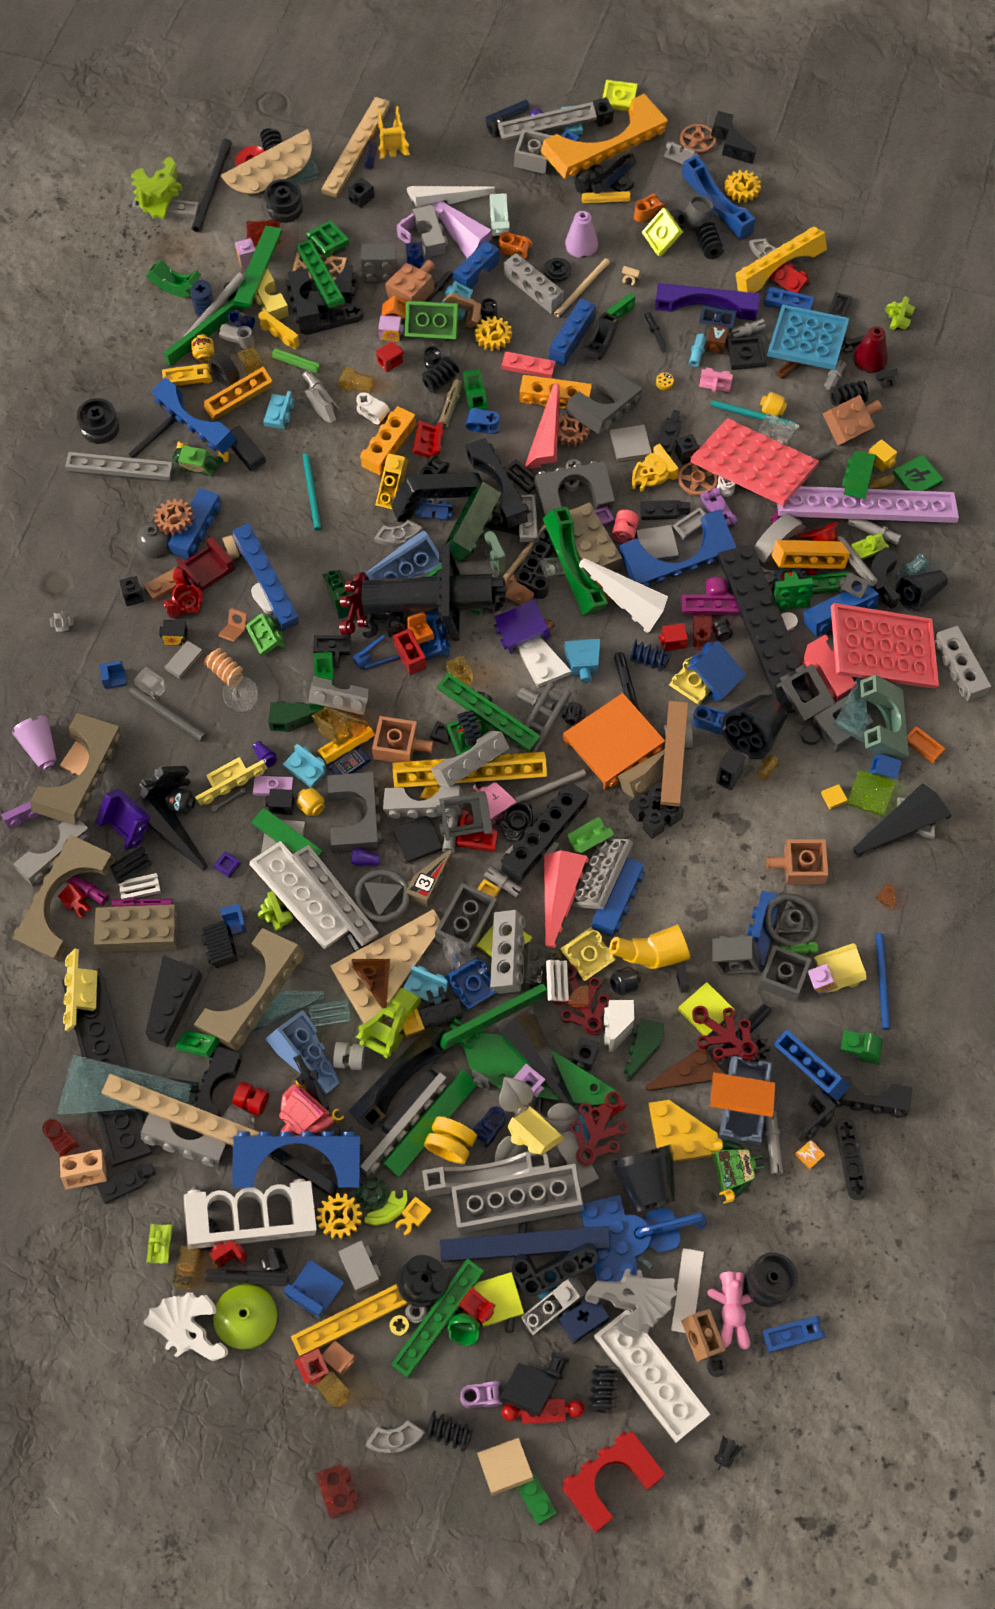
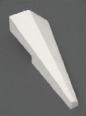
(452, 194)
(640, 601)

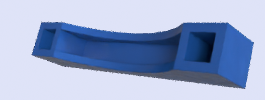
(735, 217)
(214, 433)
(266, 576)

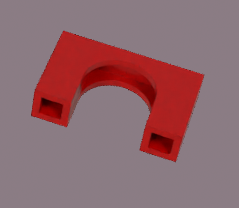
(626, 1452)

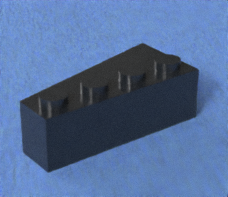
(171, 998)

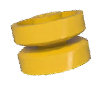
(450, 1140)

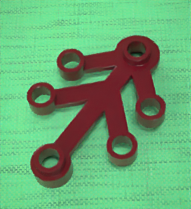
(348, 627)
(589, 1017)
(726, 1036)
(596, 1131)

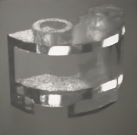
(777, 430)

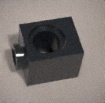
(603, 111)
(361, 192)
(685, 448)
(131, 590)
(280, 801)
(588, 1046)

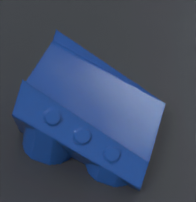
(471, 982)

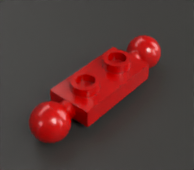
(553, 1412)

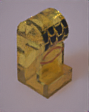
(186, 1267)

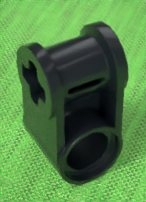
(435, 466)

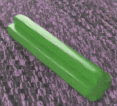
(295, 360)

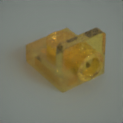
(250, 360)

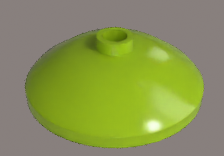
(252, 1329)

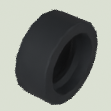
(224, 369)

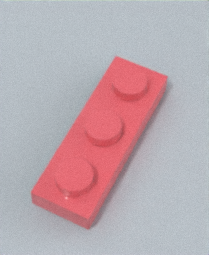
(528, 365)

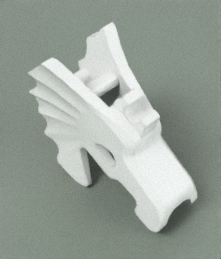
(176, 1318)

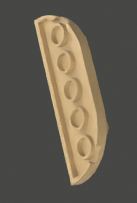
(274, 164)

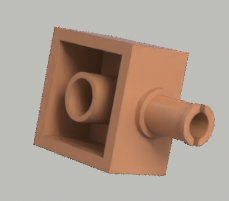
(412, 283)
(851, 418)
(397, 740)
(802, 861)

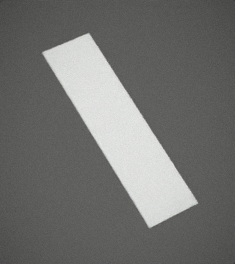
(687, 1287)

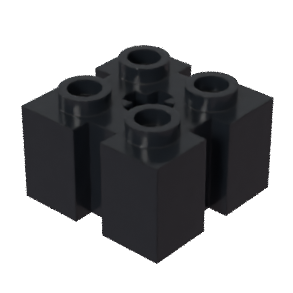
(652, 813)

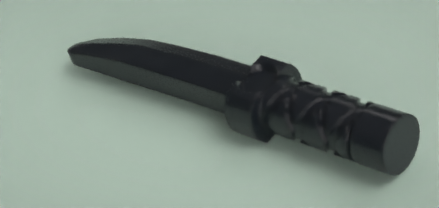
(440, 285)
(654, 328)

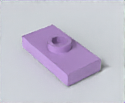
(263, 784)

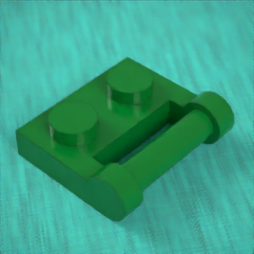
(331, 235)

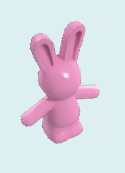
(732, 1312)

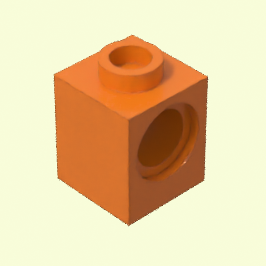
(394, 307)

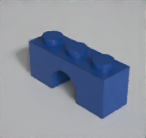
(485, 258)

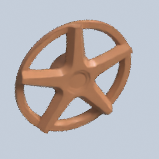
(697, 138)
(697, 478)

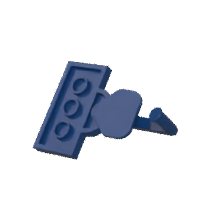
(656, 1231)

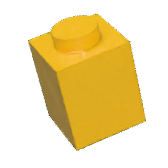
(884, 456)

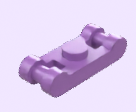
(719, 503)

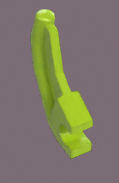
(392, 1210)

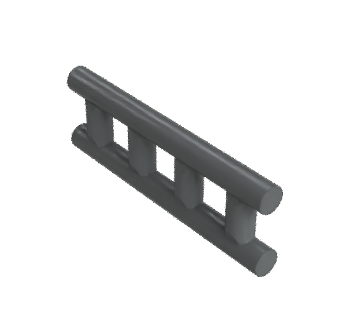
(552, 714)

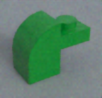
(474, 390)
(324, 666)
(865, 1045)

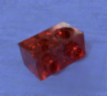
(331, 1493)

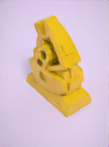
(654, 469)

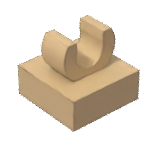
(632, 274)

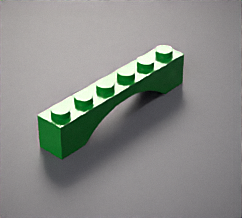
(586, 591)

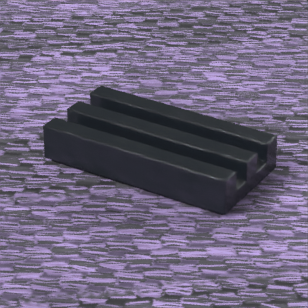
(843, 297)
(527, 485)
(137, 865)

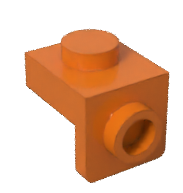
(420, 628)

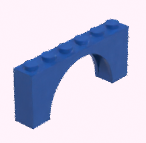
(647, 569)
(252, 1149)

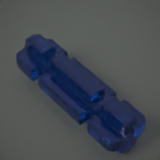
(370, 154)

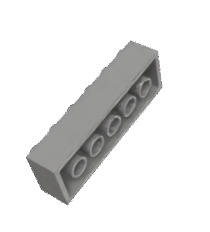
(517, 1198)

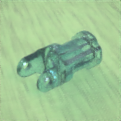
(914, 567)

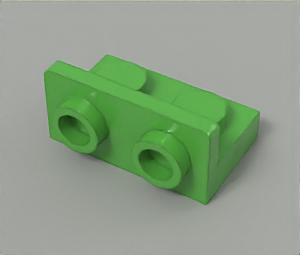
(265, 634)
(589, 835)

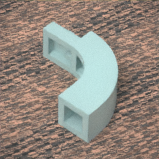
(498, 214)

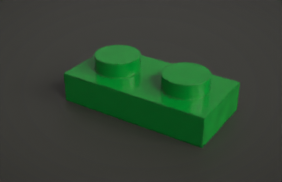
(623, 306)
(197, 1044)
(537, 1500)

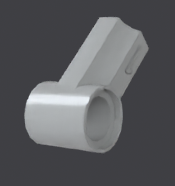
(238, 335)

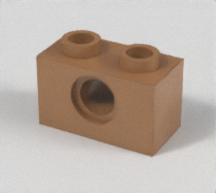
(703, 1335)

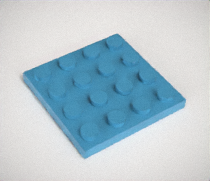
(808, 337)

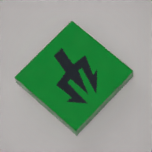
(918, 475)

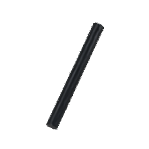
(150, 438)

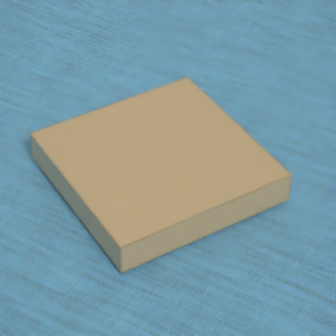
(505, 1466)

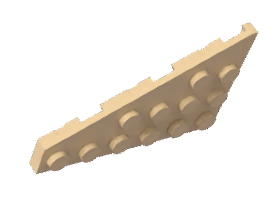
(403, 948)

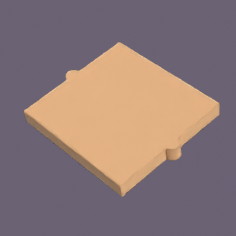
(76, 759)

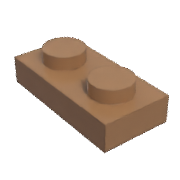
(161, 585)

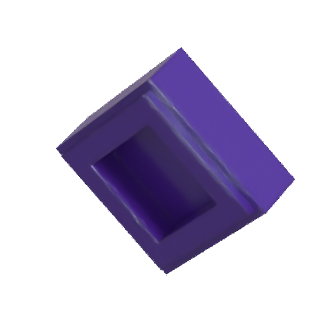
(227, 864)

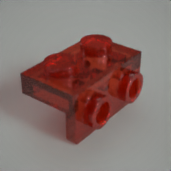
(256, 228)

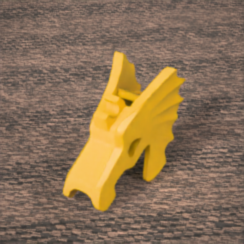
(392, 138)

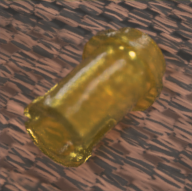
(879, 483)
(770, 764)

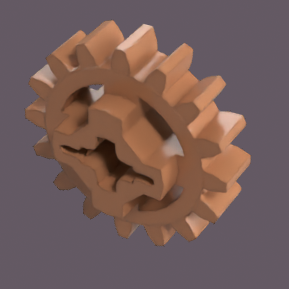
(570, 431)
(174, 516)

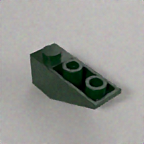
(336, 587)
(291, 716)
(647, 1043)

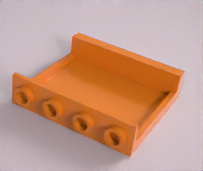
(614, 740)

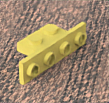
(228, 777)
(80, 989)

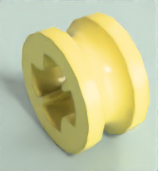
(393, 1328)

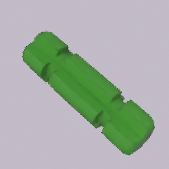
(803, 949)

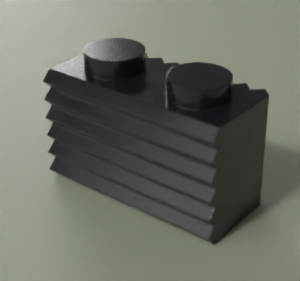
(730, 769)
(219, 944)

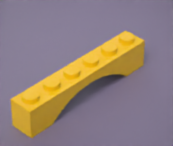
(756, 274)

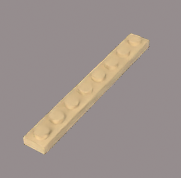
(355, 148)
(172, 1110)

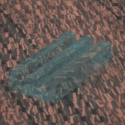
(330, 1020)

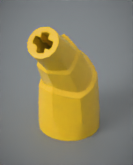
(657, 951)

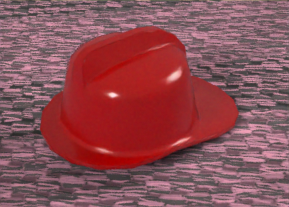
(826, 533)

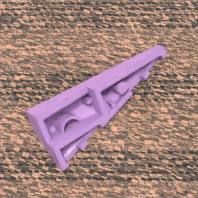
(462, 229)

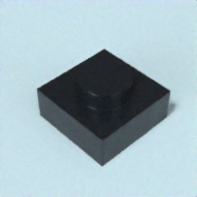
(622, 184)

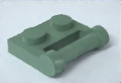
(495, 553)

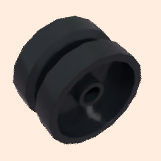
(283, 200)
(98, 421)
(771, 1279)

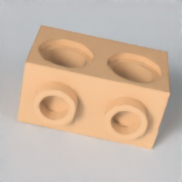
(83, 1169)

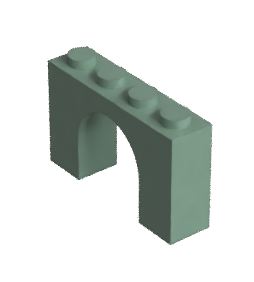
(890, 701)

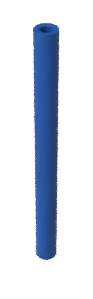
(882, 981)

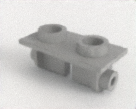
(678, 154)

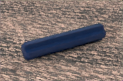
(509, 111)

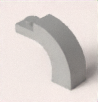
(781, 529)

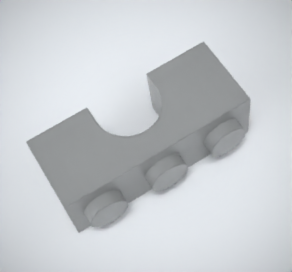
(427, 221)
(350, 700)

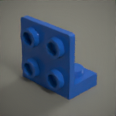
(314, 1289)

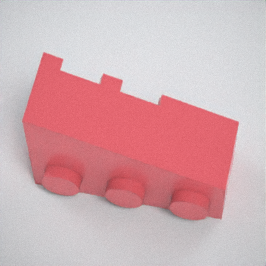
(823, 659)

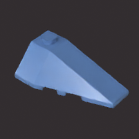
(409, 560)
(300, 1037)

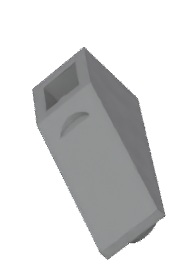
(550, 1308)

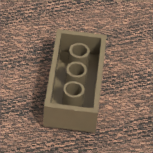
(593, 540)
(136, 928)

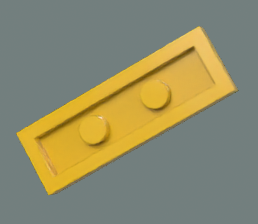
(332, 751)

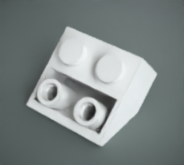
(620, 1021)

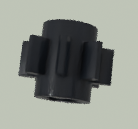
(573, 713)
(762, 1046)

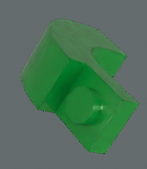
(170, 280)

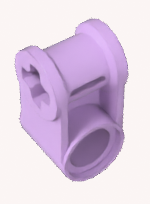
(483, 1395)

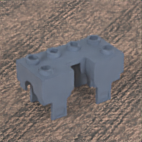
(742, 1126)

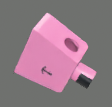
(497, 800)

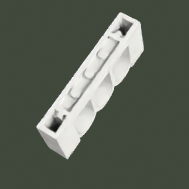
(302, 1212)

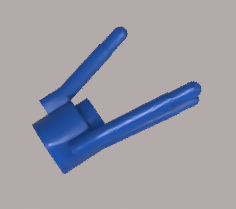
(362, 658)

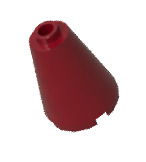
(872, 351)

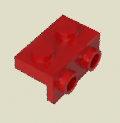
(789, 278)
(428, 439)
(225, 1252)

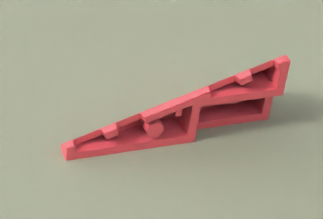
(545, 441)
(561, 876)

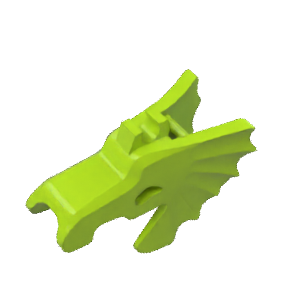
(156, 193)
(399, 1009)

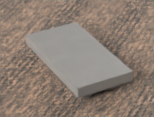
(602, 873)

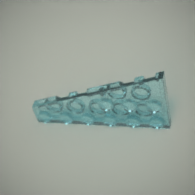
(87, 1079)

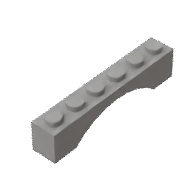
(441, 1179)

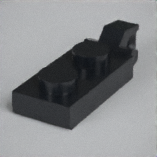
(669, 432)
(663, 509)
(125, 1182)

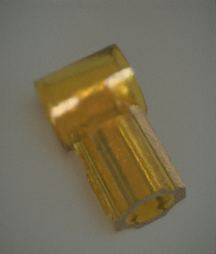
(351, 379)

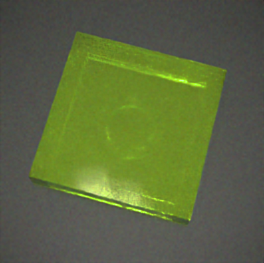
(871, 793)

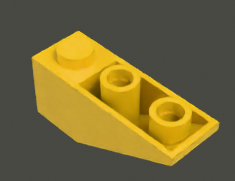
(391, 479)

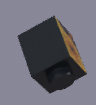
(174, 632)

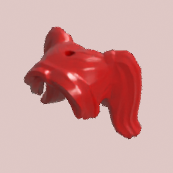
(183, 596)

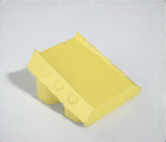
(690, 684)
(588, 953)
(844, 965)
(533, 1132)

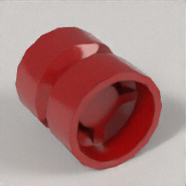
(250, 1098)

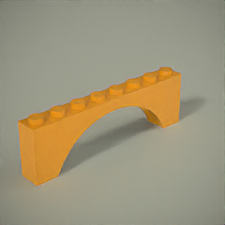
(572, 156)

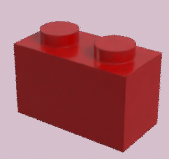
(409, 651)

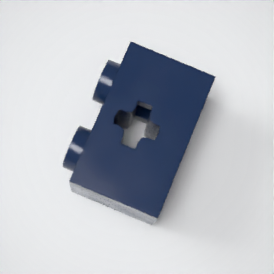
(718, 315)
(577, 1329)

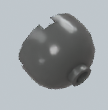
(152, 541)

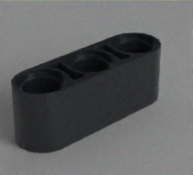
(247, 450)

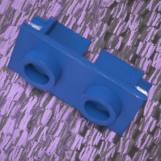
(441, 509)

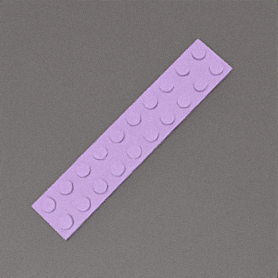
(878, 505)

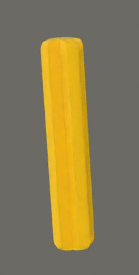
(623, 196)

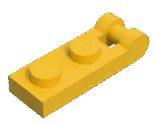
(278, 330)
(188, 374)

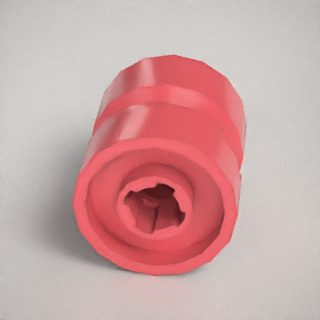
(625, 526)

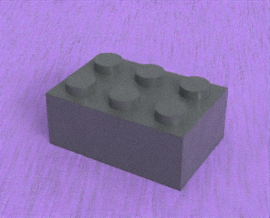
(467, 918)

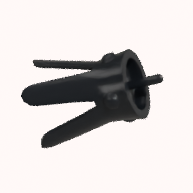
(726, 1455)

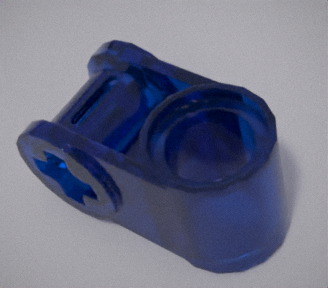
(487, 1129)

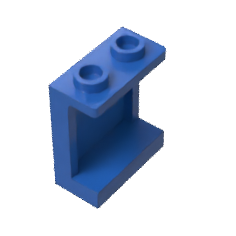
(716, 669)

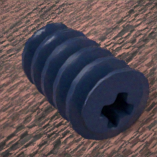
(201, 296)
(649, 656)

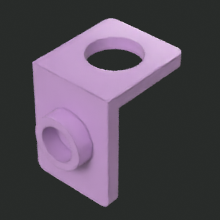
(404, 226)

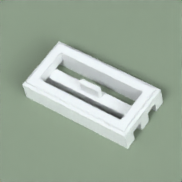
(154, 882)
(560, 980)

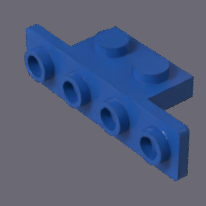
(758, 929)

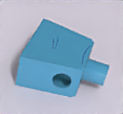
(583, 658)

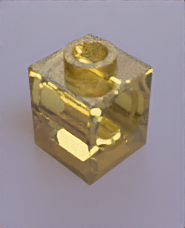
(460, 665)
(333, 1390)

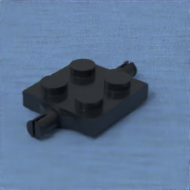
(164, 781)

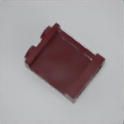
(206, 565)

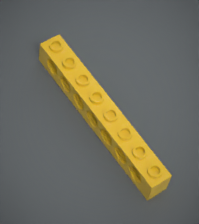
(500, 768)

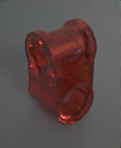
(702, 630)
(61, 1140)

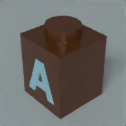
(717, 339)

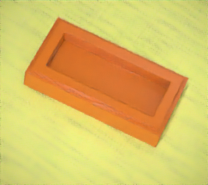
(925, 744)

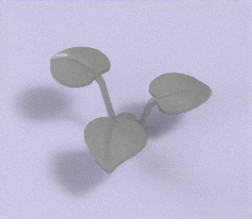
(516, 1097)

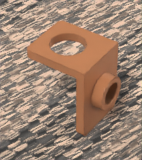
(518, 592)
(233, 629)
(338, 1358)

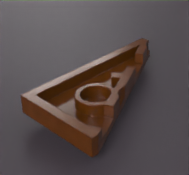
(375, 976)
(694, 1068)

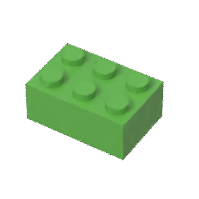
(431, 320)

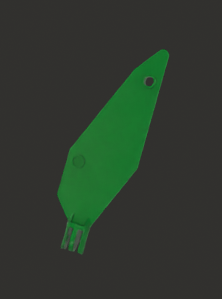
(498, 1059)

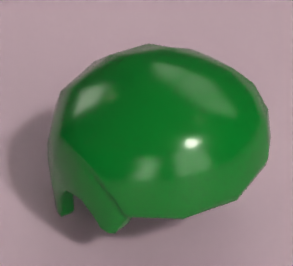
(464, 1329)

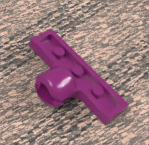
(715, 601)

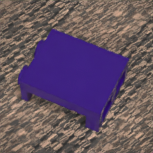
(521, 625)
(124, 817)

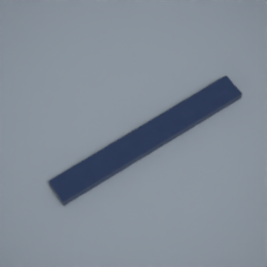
(522, 1243)

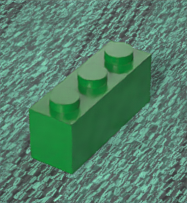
(858, 474)

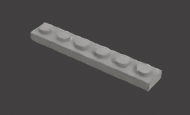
(548, 121)
(119, 466)
(335, 895)
(399, 1131)

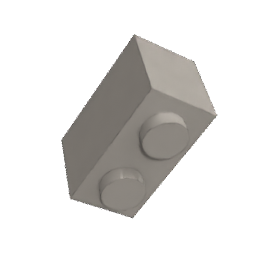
(359, 1267)

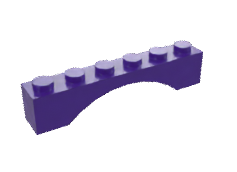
(672, 297)

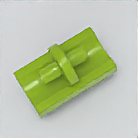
(897, 313)
(870, 546)
(272, 912)
(159, 1244)

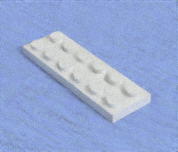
(299, 894)
(653, 1379)

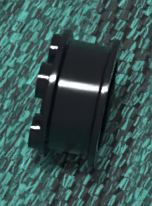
(421, 1281)

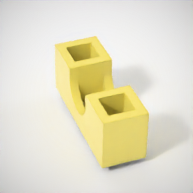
(272, 304)

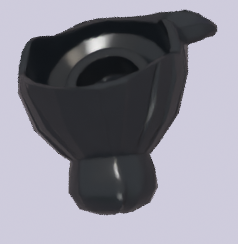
(586, 177)
(516, 820)

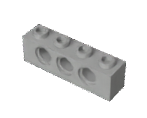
(533, 283)
(962, 654)
(502, 943)

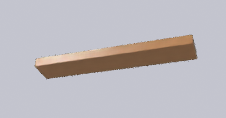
(674, 753)

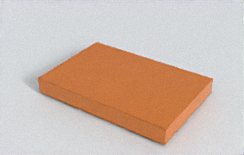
(742, 1094)

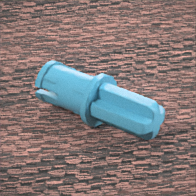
(697, 350)

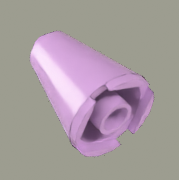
(582, 236)
(37, 741)

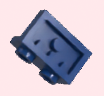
(439, 644)

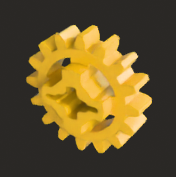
(742, 186)
(493, 333)
(333, 1223)

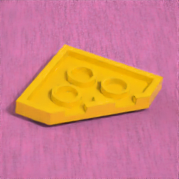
(681, 1130)

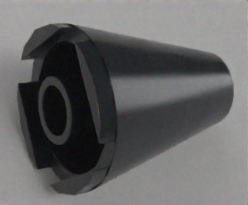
(920, 588)

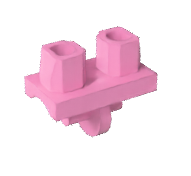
(716, 380)

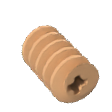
(222, 665)

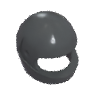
(695, 216)

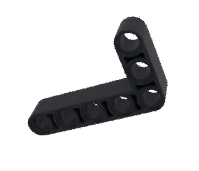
(430, 487)

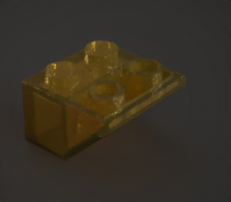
(338, 724)

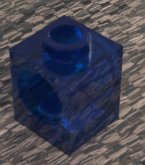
(414, 254)

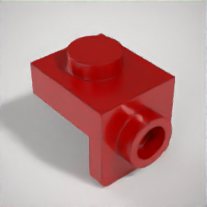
(477, 1306)

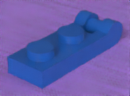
(787, 298)
(793, 1334)

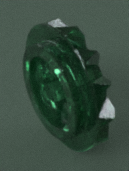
(372, 1203)

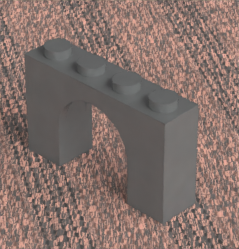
(601, 416)
(592, 475)
(364, 834)

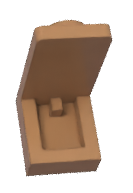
(469, 305)

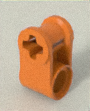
(647, 208)
(512, 243)

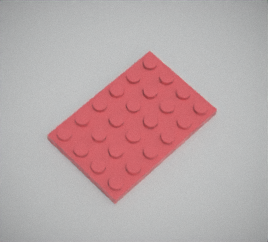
(755, 461)
(885, 645)

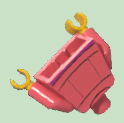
(304, 1112)

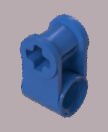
(481, 420)
(711, 719)

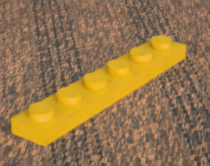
(348, 1320)

